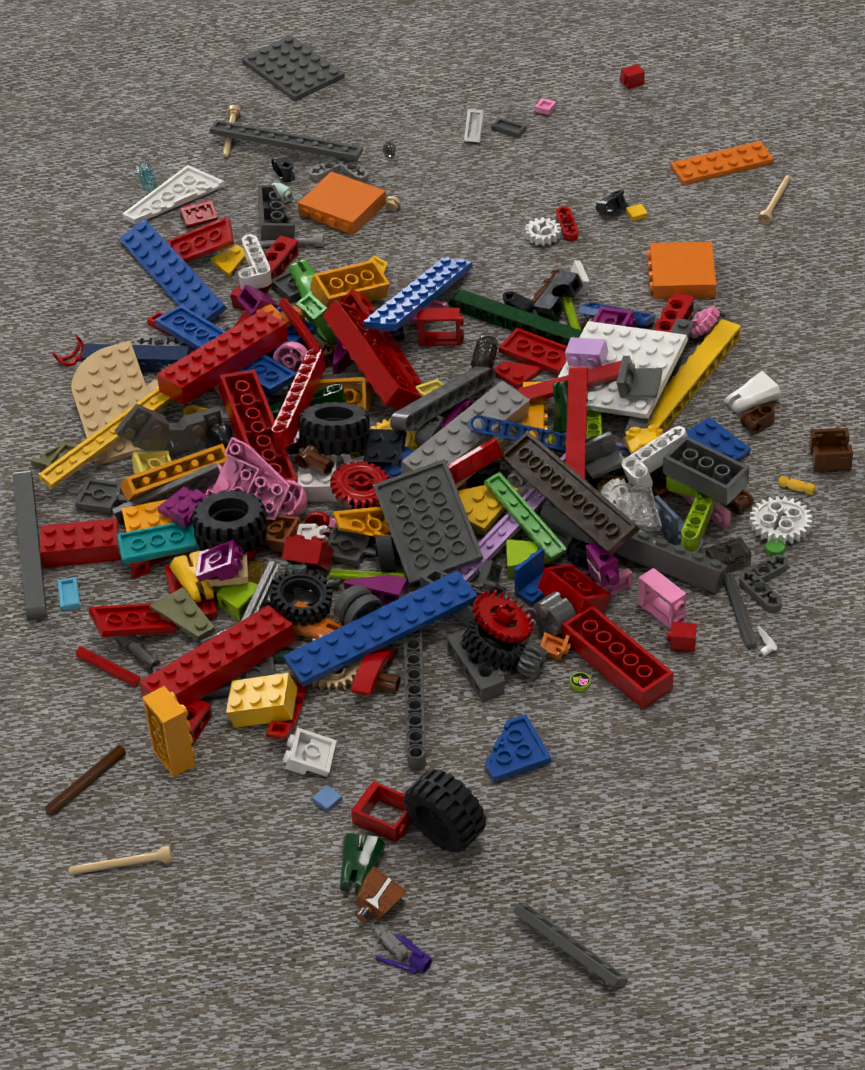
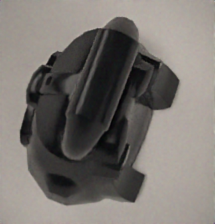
(219, 435)

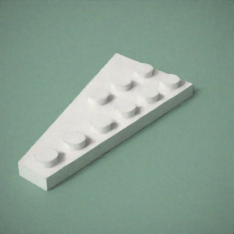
(177, 190)

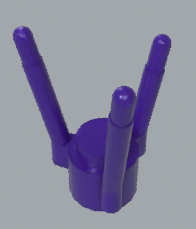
(419, 960)

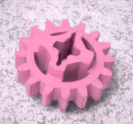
(704, 321)

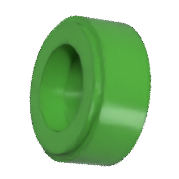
(775, 549)

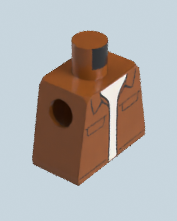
(377, 895)

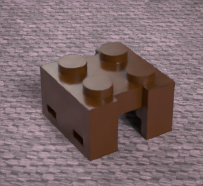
(831, 449)

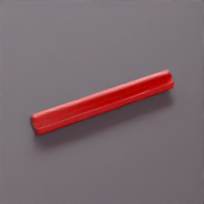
(298, 324)
(108, 666)

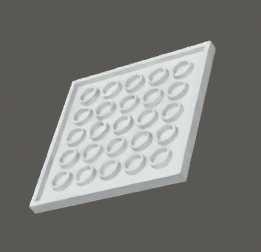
(646, 350)

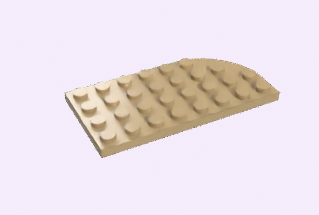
(104, 389)

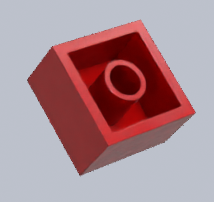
(313, 552)

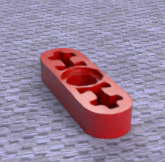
(567, 219)

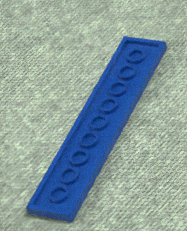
(171, 271)
(418, 294)
(198, 331)
(379, 628)

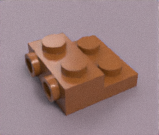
(279, 529)

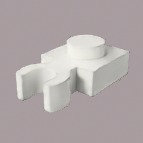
(313, 530)

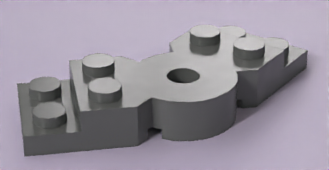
(152, 431)

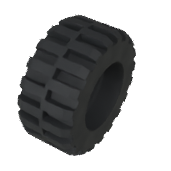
(334, 428)
(228, 518)
(445, 810)

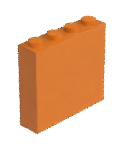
(342, 203)
(681, 269)

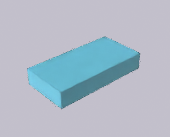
(68, 594)

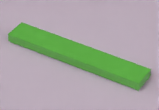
(525, 516)

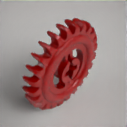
(357, 489)
(506, 614)

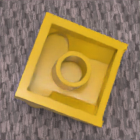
(638, 438)

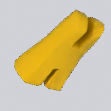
(187, 577)

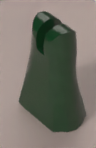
(560, 394)
(358, 859)

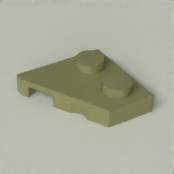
(52, 455)

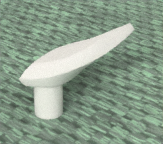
(770, 644)

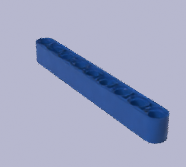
(541, 434)

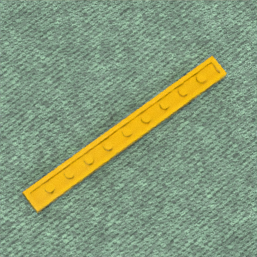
(96, 443)

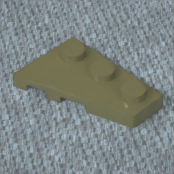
(185, 613)

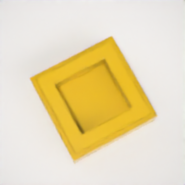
(636, 212)

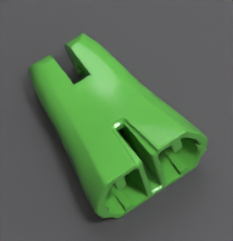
(302, 275)

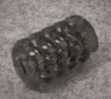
(485, 352)

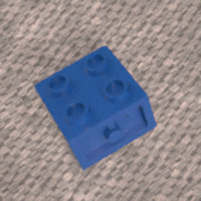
(527, 577)

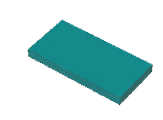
(156, 542)

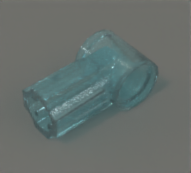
(146, 176)

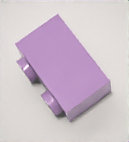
(586, 352)

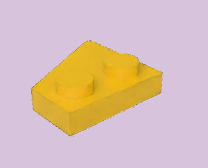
(229, 260)

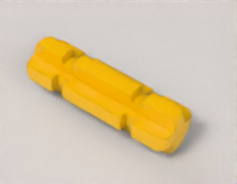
(796, 485)

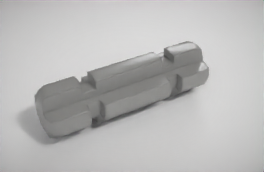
(391, 942)

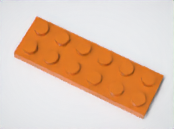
(721, 163)

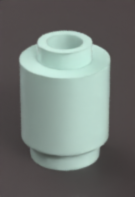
(285, 192)

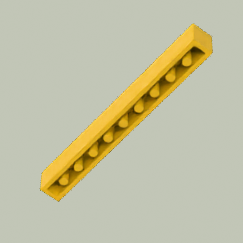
(695, 372)

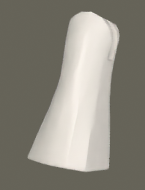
(753, 393)

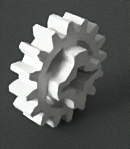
(542, 231)

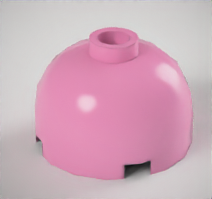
(290, 355)
(295, 501)

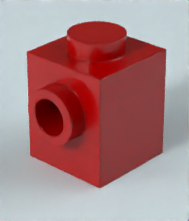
(632, 76)
(682, 636)

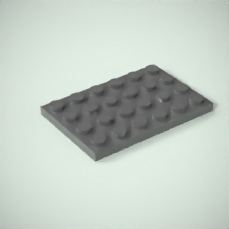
(293, 67)
(428, 521)

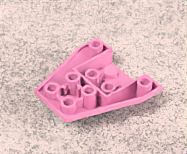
(251, 473)

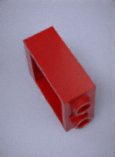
(439, 338)
(363, 807)

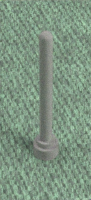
(317, 240)

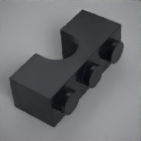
(564, 285)

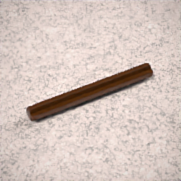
(85, 780)

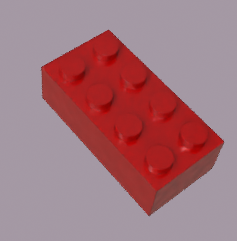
(79, 543)

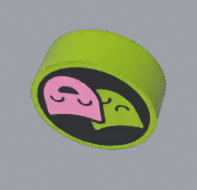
(580, 682)

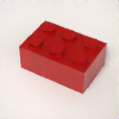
(574, 586)

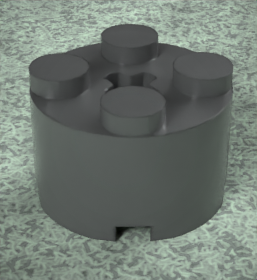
(552, 613)

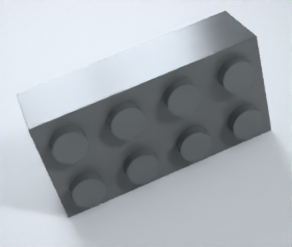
(706, 470)

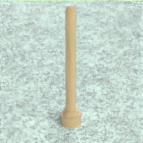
(233, 113)
(766, 215)
(162, 855)

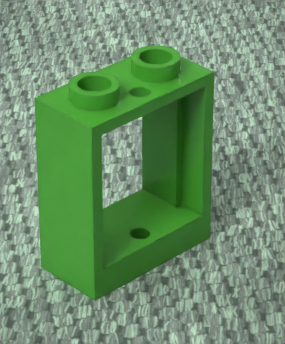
(314, 311)

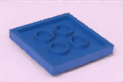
(718, 438)

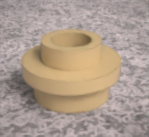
(393, 203)

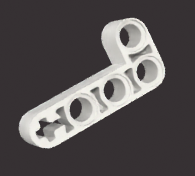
(258, 273)
(650, 457)

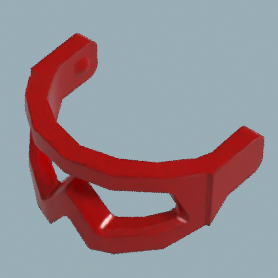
(75, 358)

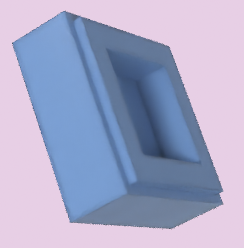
(327, 798)

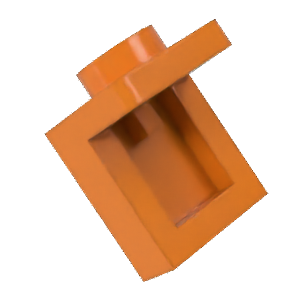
(555, 646)

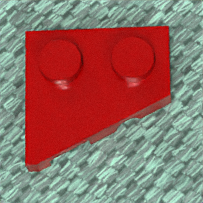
(516, 373)

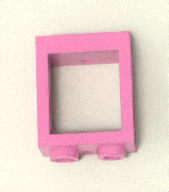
(654, 584)

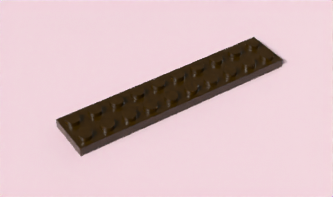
(570, 493)

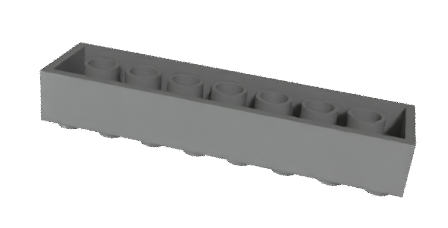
(457, 440)

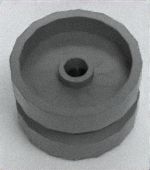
(355, 603)

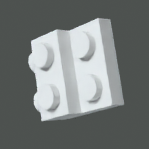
(309, 753)

